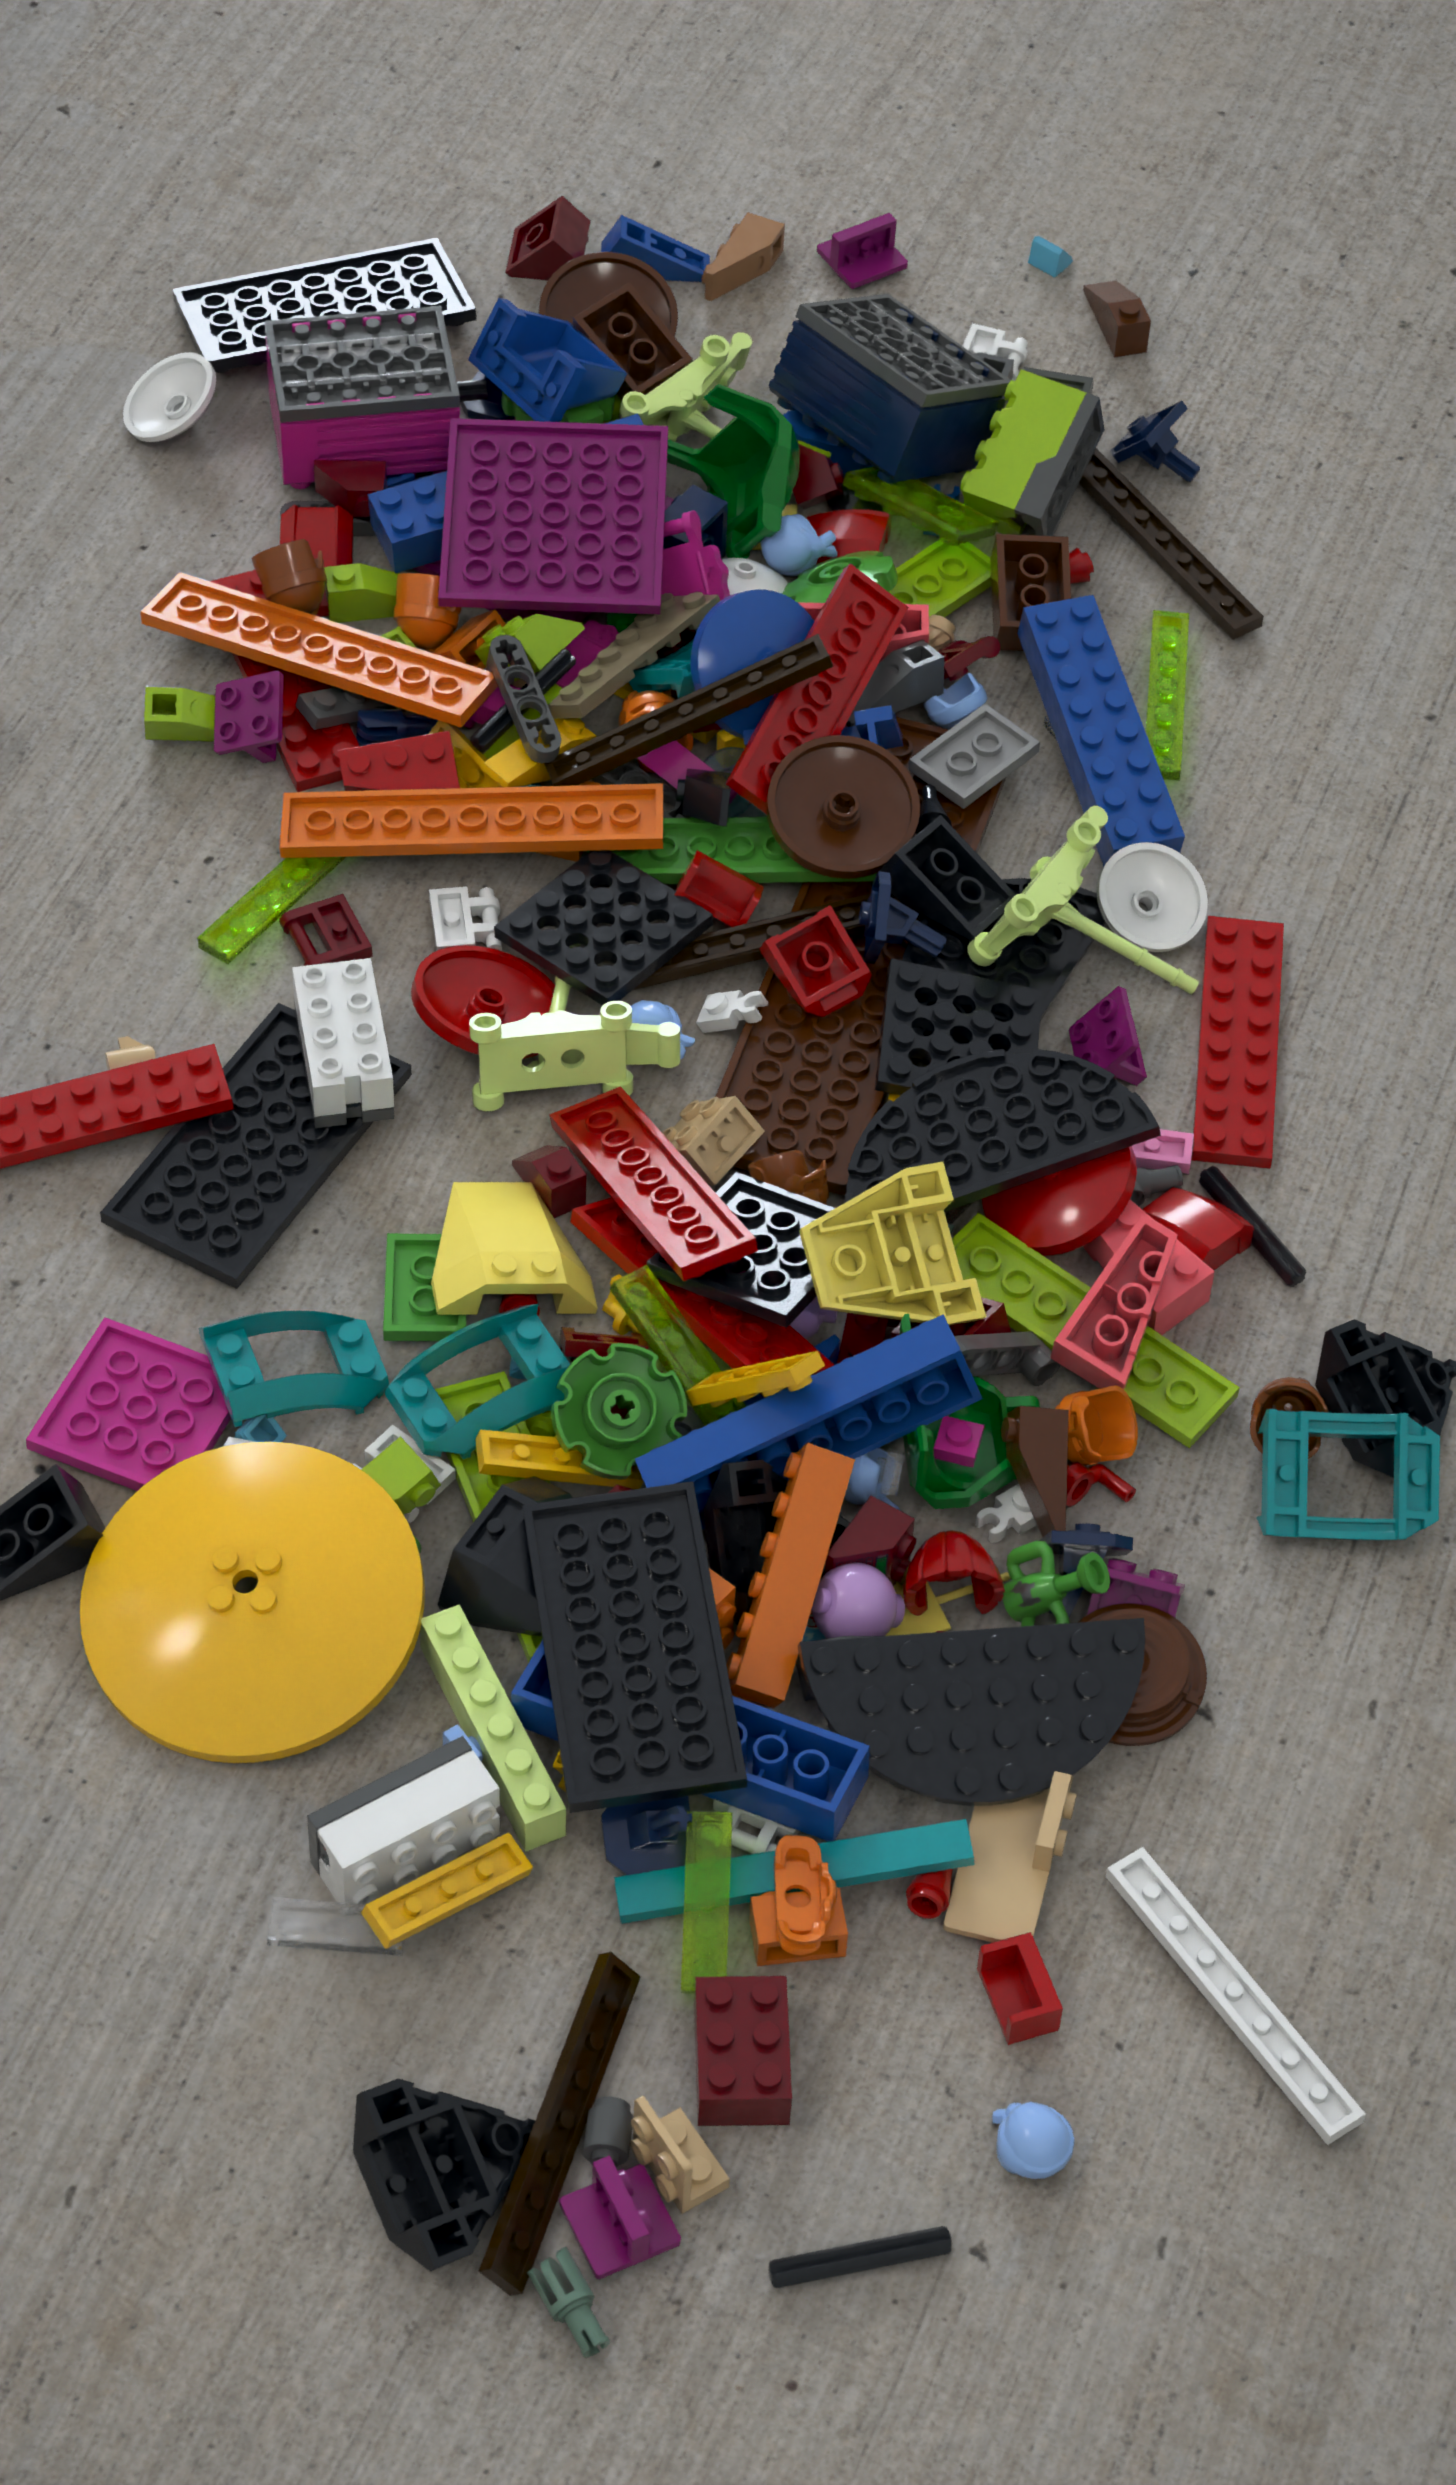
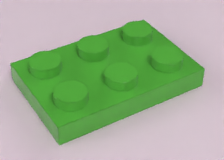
(409, 1296)

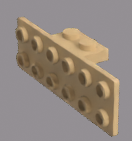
(1012, 1864)

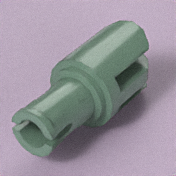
(569, 2300)

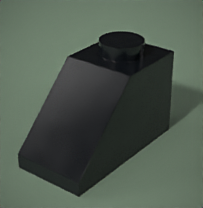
(705, 795)

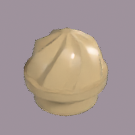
(940, 632)

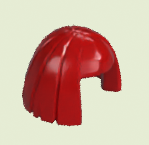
(950, 1558)

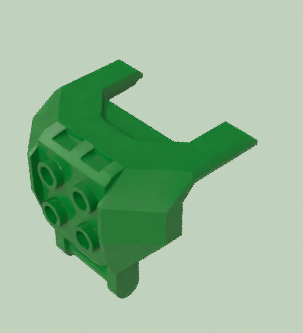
(747, 465)
(956, 1485)

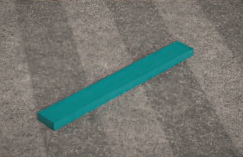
(849, 1863)

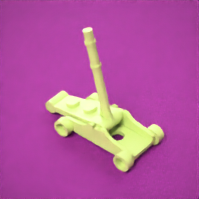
(681, 397)
(1047, 897)
(569, 1049)

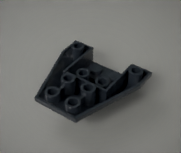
(492, 1562)

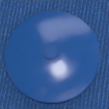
(743, 632)

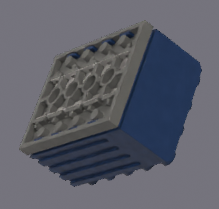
(888, 387)

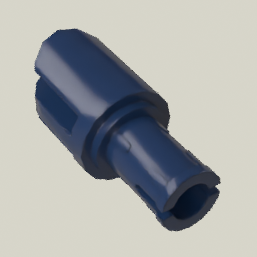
(390, 724)

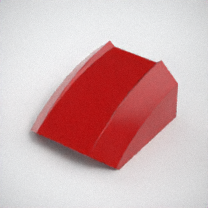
(324, 529)
(854, 530)
(818, 963)
(1202, 1225)

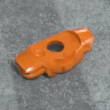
(801, 1867)

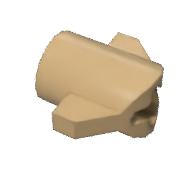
(129, 1053)

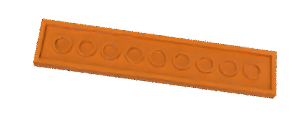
(320, 649)
(472, 820)

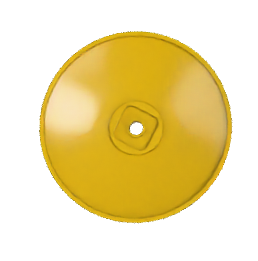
(263, 1667)

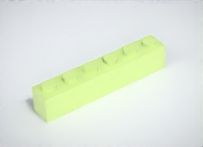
(490, 1718)

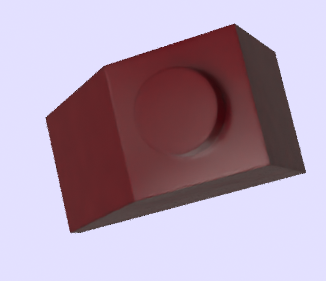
(817, 478)
(349, 482)
(555, 1177)

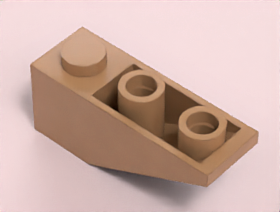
(746, 255)

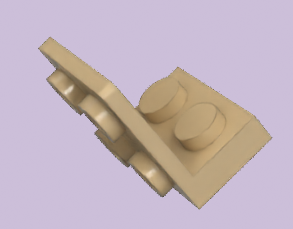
(714, 1135)
(677, 2156)

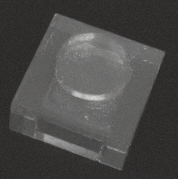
(890, 1471)

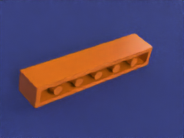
(789, 1575)

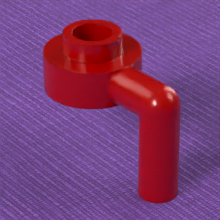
(1082, 1478)

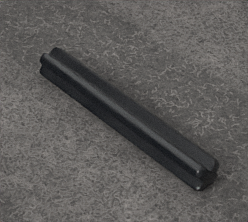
(502, 720)
(1263, 1237)
(860, 2256)

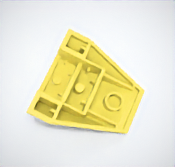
(505, 1243)
(892, 1252)

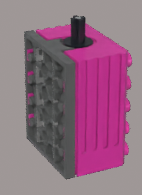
(364, 390)

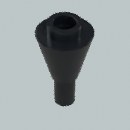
(930, 808)

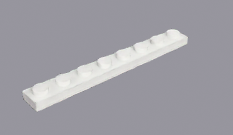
(1236, 1996)

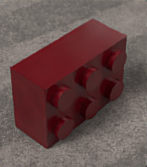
(742, 2051)

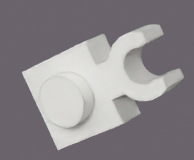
(726, 1009)
(1009, 1511)

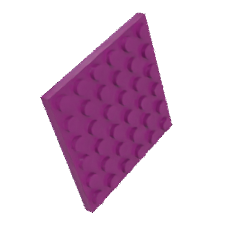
(554, 516)

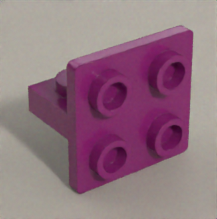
(864, 251)
(249, 715)
(1109, 1038)
(1127, 1586)
(619, 2218)

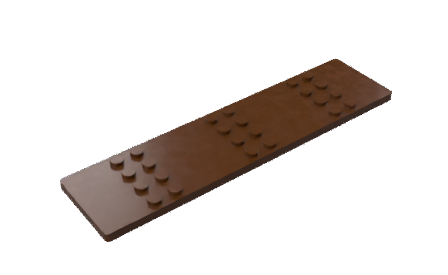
(816, 1075)

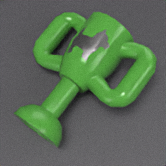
(1044, 1591)

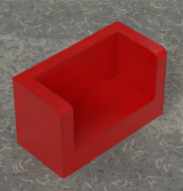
(719, 890)
(1019, 1988)

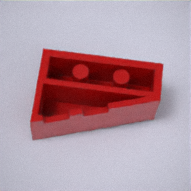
(401, 764)

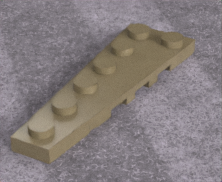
(629, 651)

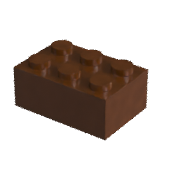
(633, 339)
(1025, 574)

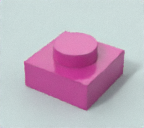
(958, 1441)

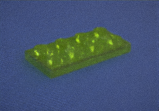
(923, 506)

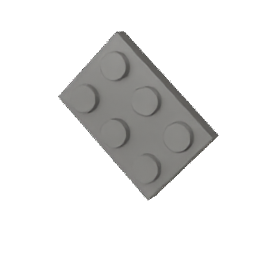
(974, 755)

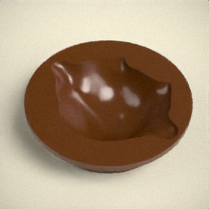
(1170, 1679)

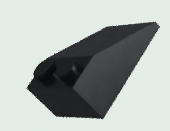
(947, 881)
(46, 1532)

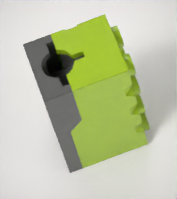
(1034, 455)

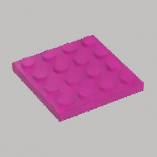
(131, 1407)

